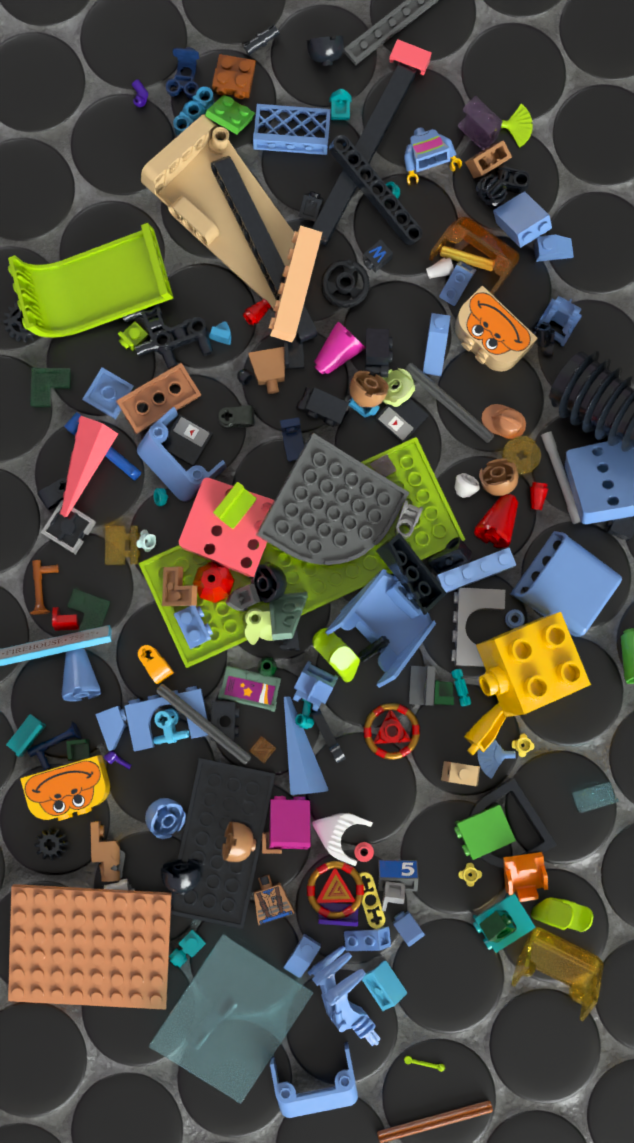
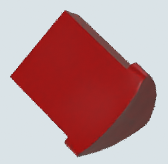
(64, 622)

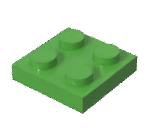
(230, 114)

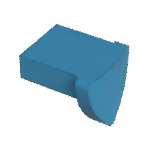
(221, 333)

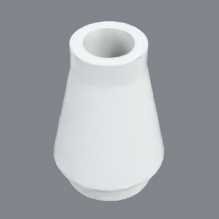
(441, 268)

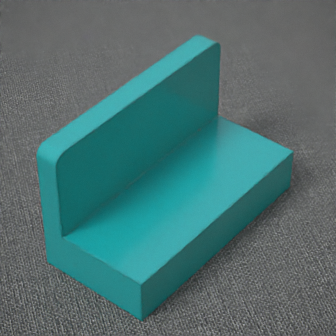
(26, 735)

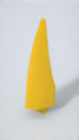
(485, 730)

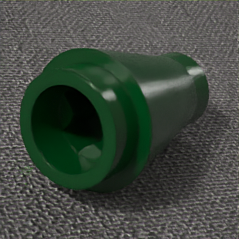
(269, 672)

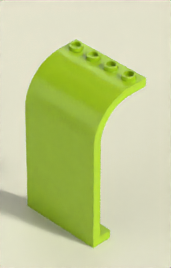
(91, 286)

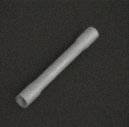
(551, 448)

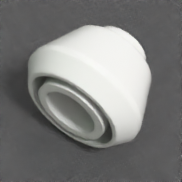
(466, 485)

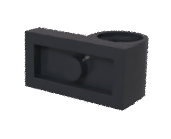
(455, 555)

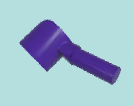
(111, 756)

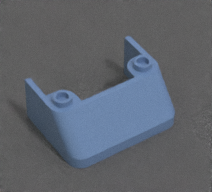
(181, 483)
(338, 1096)

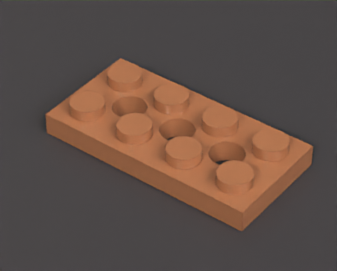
(158, 385)

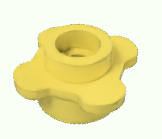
(528, 745)
(476, 874)

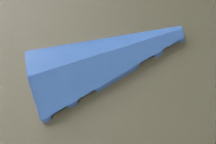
(303, 767)

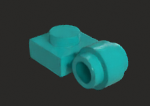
(191, 944)

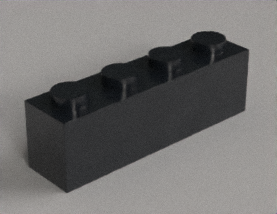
(411, 572)

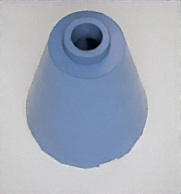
(79, 677)

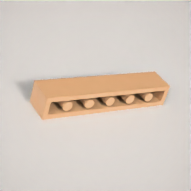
(296, 283)

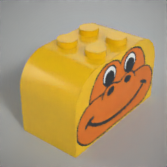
(67, 789)

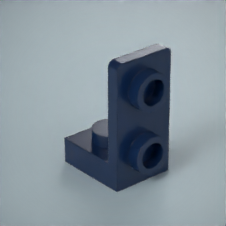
(292, 438)

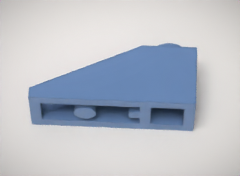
(436, 344)

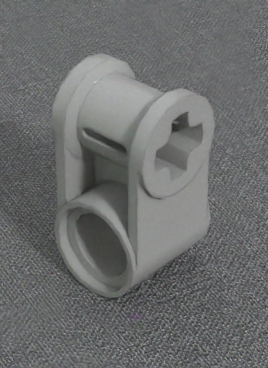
(409, 516)

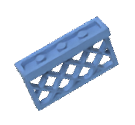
(286, 143)

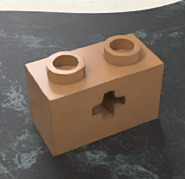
(488, 159)

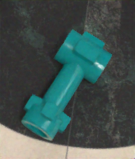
(304, 719)

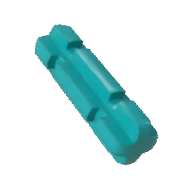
(461, 687)

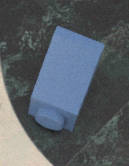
(552, 248)
(112, 725)
(408, 927)
(302, 955)

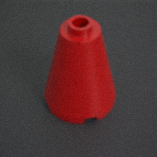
(498, 522)

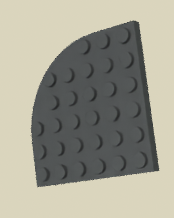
(331, 507)

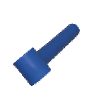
(112, 454)

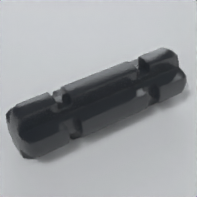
(373, 648)

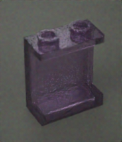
(480, 123)

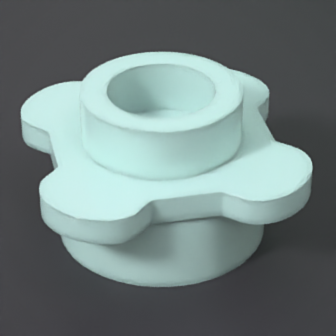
(150, 541)

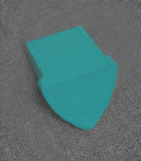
(340, 105)

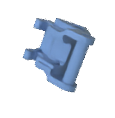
(563, 313)
(314, 685)

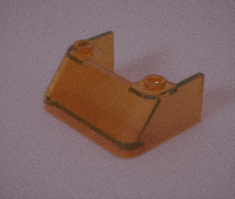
(504, 256)

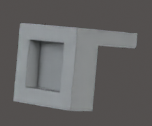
(393, 893)

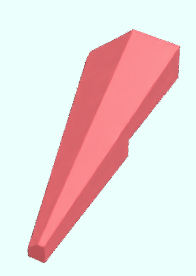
(90, 447)

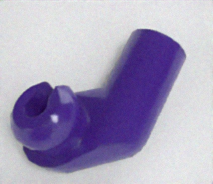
(142, 94)

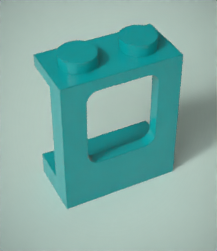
(519, 916)

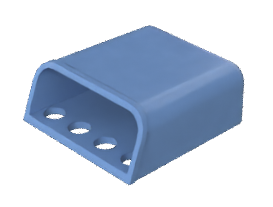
(601, 481)
(568, 584)

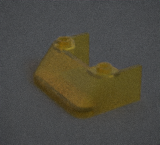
(564, 963)

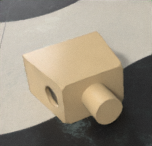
(460, 773)

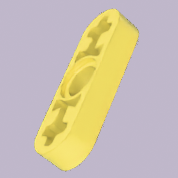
(369, 916)

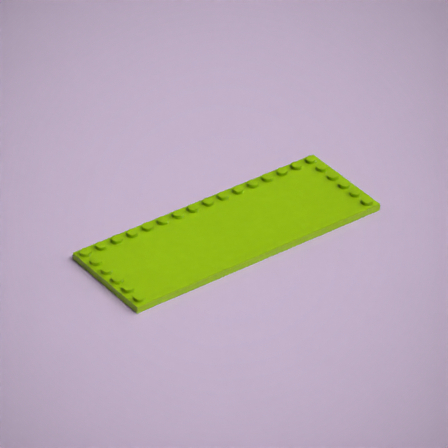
(321, 582)

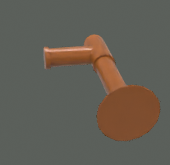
(38, 570)

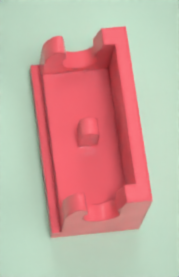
(411, 55)

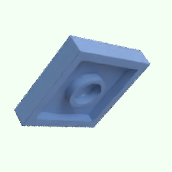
(106, 391)

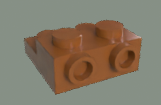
(233, 76)

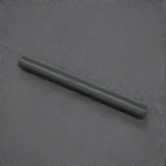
(449, 403)
(203, 723)

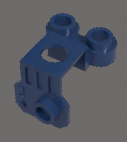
(186, 58)

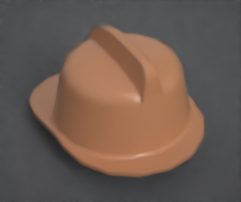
(504, 421)

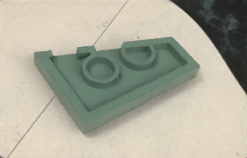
(286, 614)

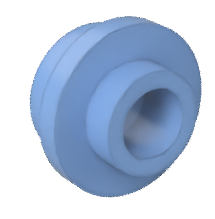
(518, 614)

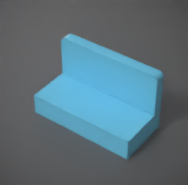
(384, 986)

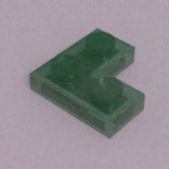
(43, 380)
(93, 607)

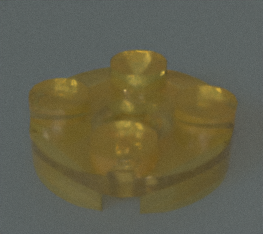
(530, 449)

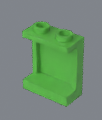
(484, 832)

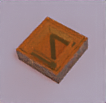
(262, 749)

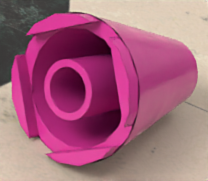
(337, 349)

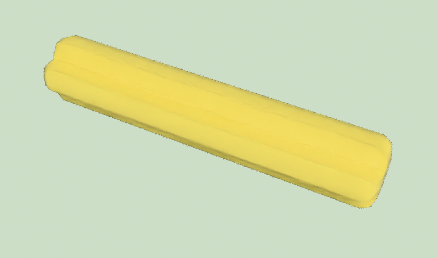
(468, 258)

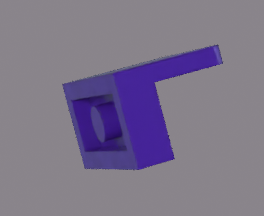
(351, 920)

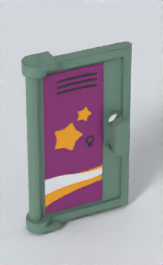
(250, 688)

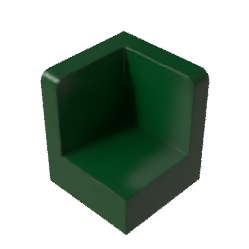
(443, 693)
(78, 749)

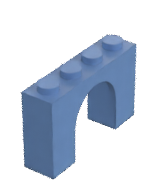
(140, 715)

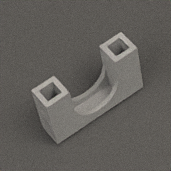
(468, 601)

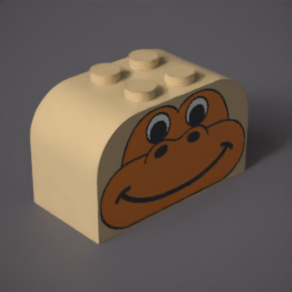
(492, 332)

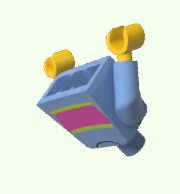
(428, 150)

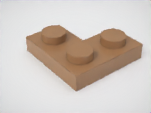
(173, 590)

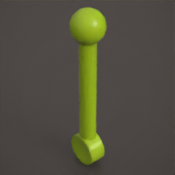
(408, 1060)

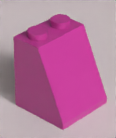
(289, 823)

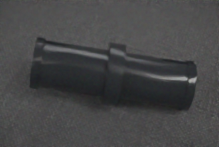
(261, 39)

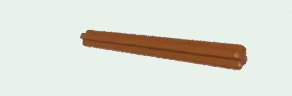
(434, 1121)

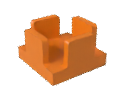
(525, 875)

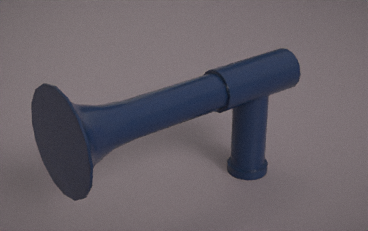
(38, 750)

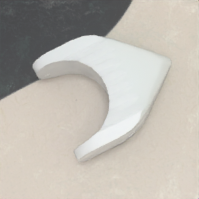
(331, 830)

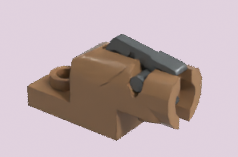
(107, 853)

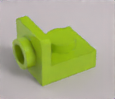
(132, 336)

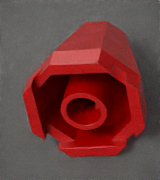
(215, 590)

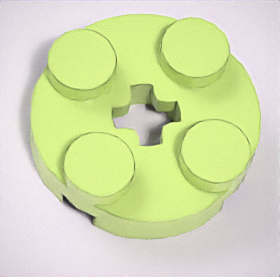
(405, 389)

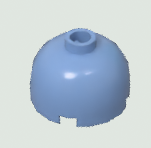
(165, 818)

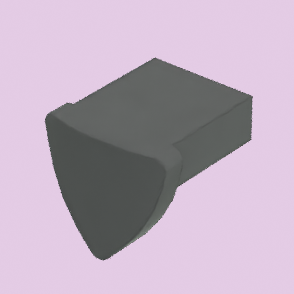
(243, 598)

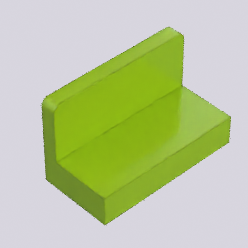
(234, 505)

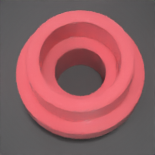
(359, 847)

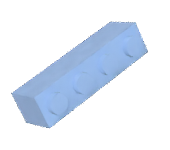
(476, 570)

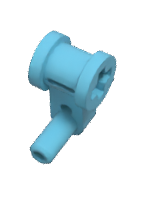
(168, 726)

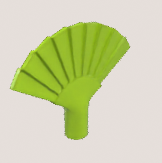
(519, 125)

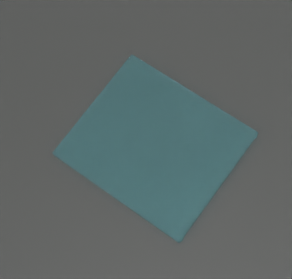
(231, 1019)

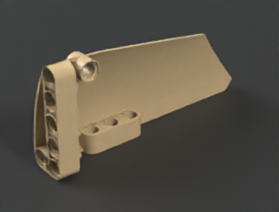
(187, 186)

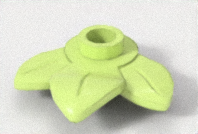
(258, 629)

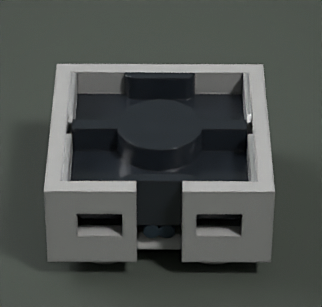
(68, 530)

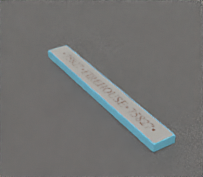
(55, 645)

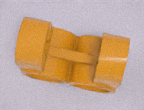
(156, 667)

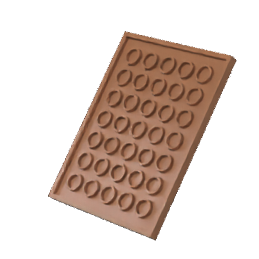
(89, 946)

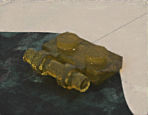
(115, 545)

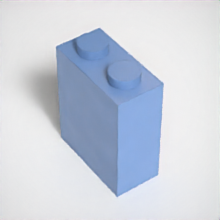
(522, 219)

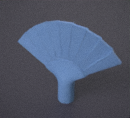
(493, 757)

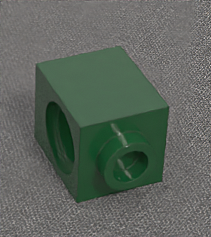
(497, 926)

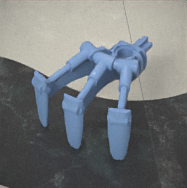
(338, 1008)

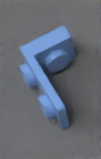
(457, 283)
(367, 939)

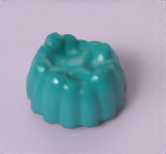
(160, 496)

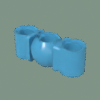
(196, 104)

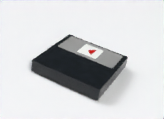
(402, 420)
(187, 440)

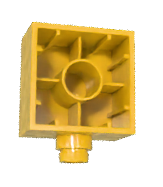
(531, 665)

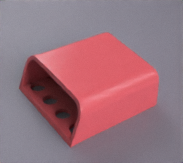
(216, 541)

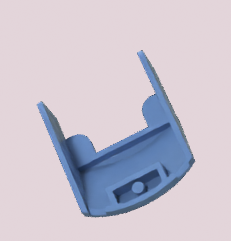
(387, 611)

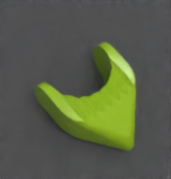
(337, 654)
(563, 914)

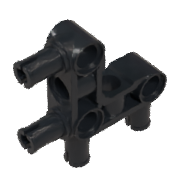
(177, 335)

